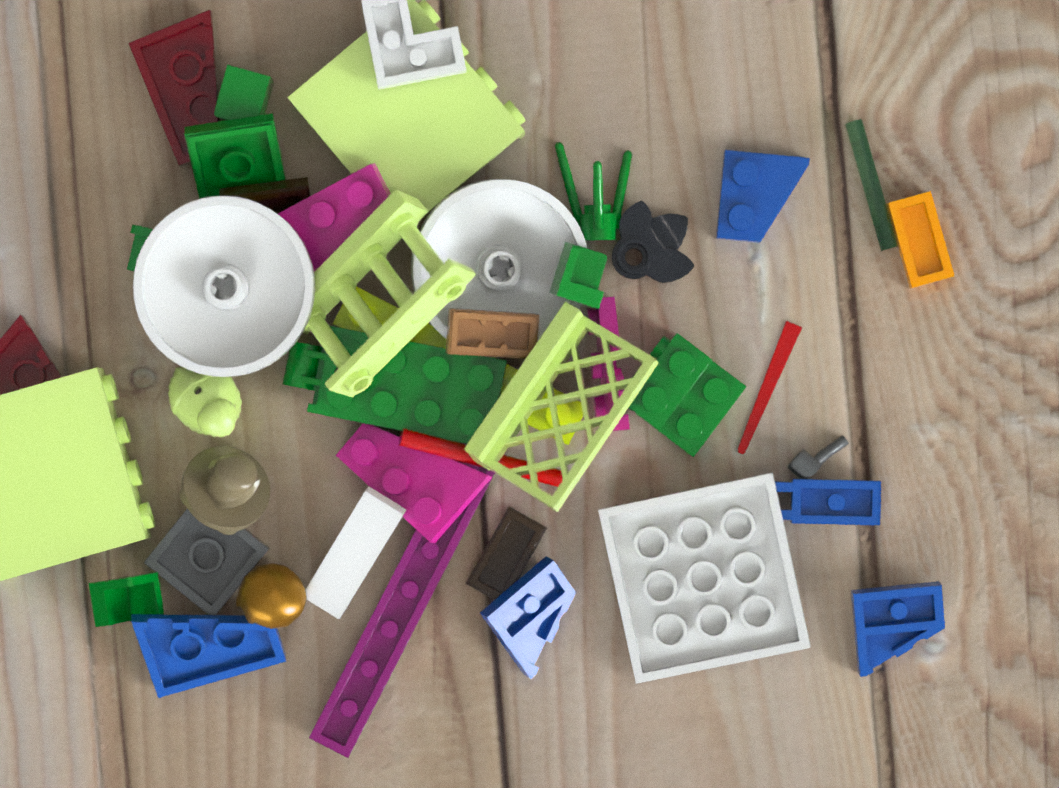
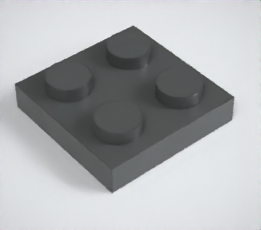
(205, 562)

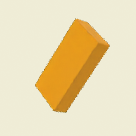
(920, 239)

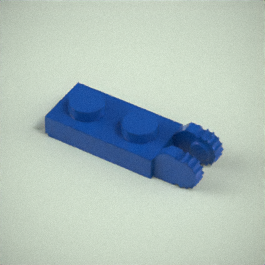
(832, 501)

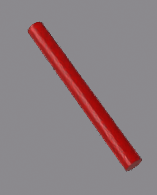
(456, 451)

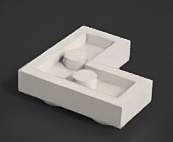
(405, 57)

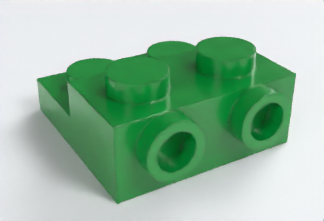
(685, 394)

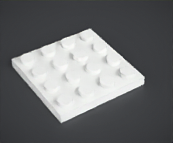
(704, 578)

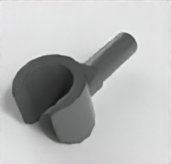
(805, 465)

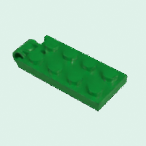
(413, 391)

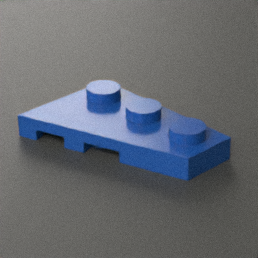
(203, 648)

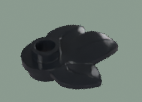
(656, 241)

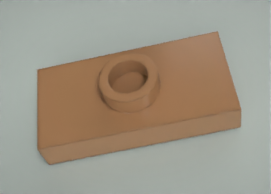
(491, 333)

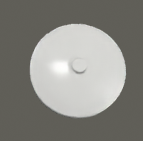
(511, 242)
(224, 286)

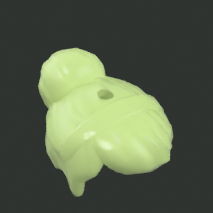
(212, 410)

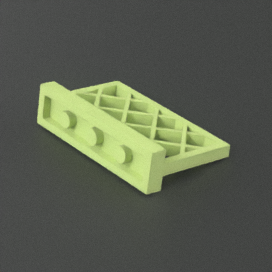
(529, 386)

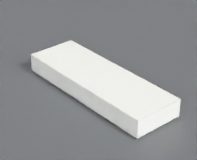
(354, 552)

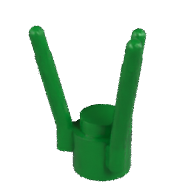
(597, 220)

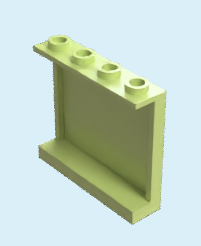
(418, 134)
(66, 474)

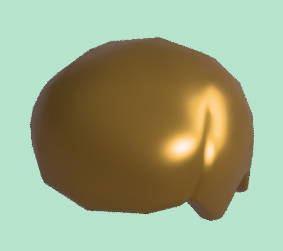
(271, 596)

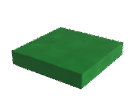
(234, 153)

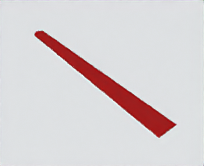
(781, 354)

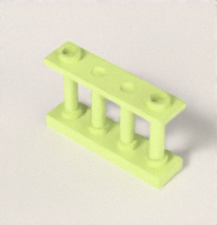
(368, 250)

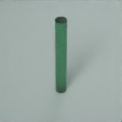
(871, 185)

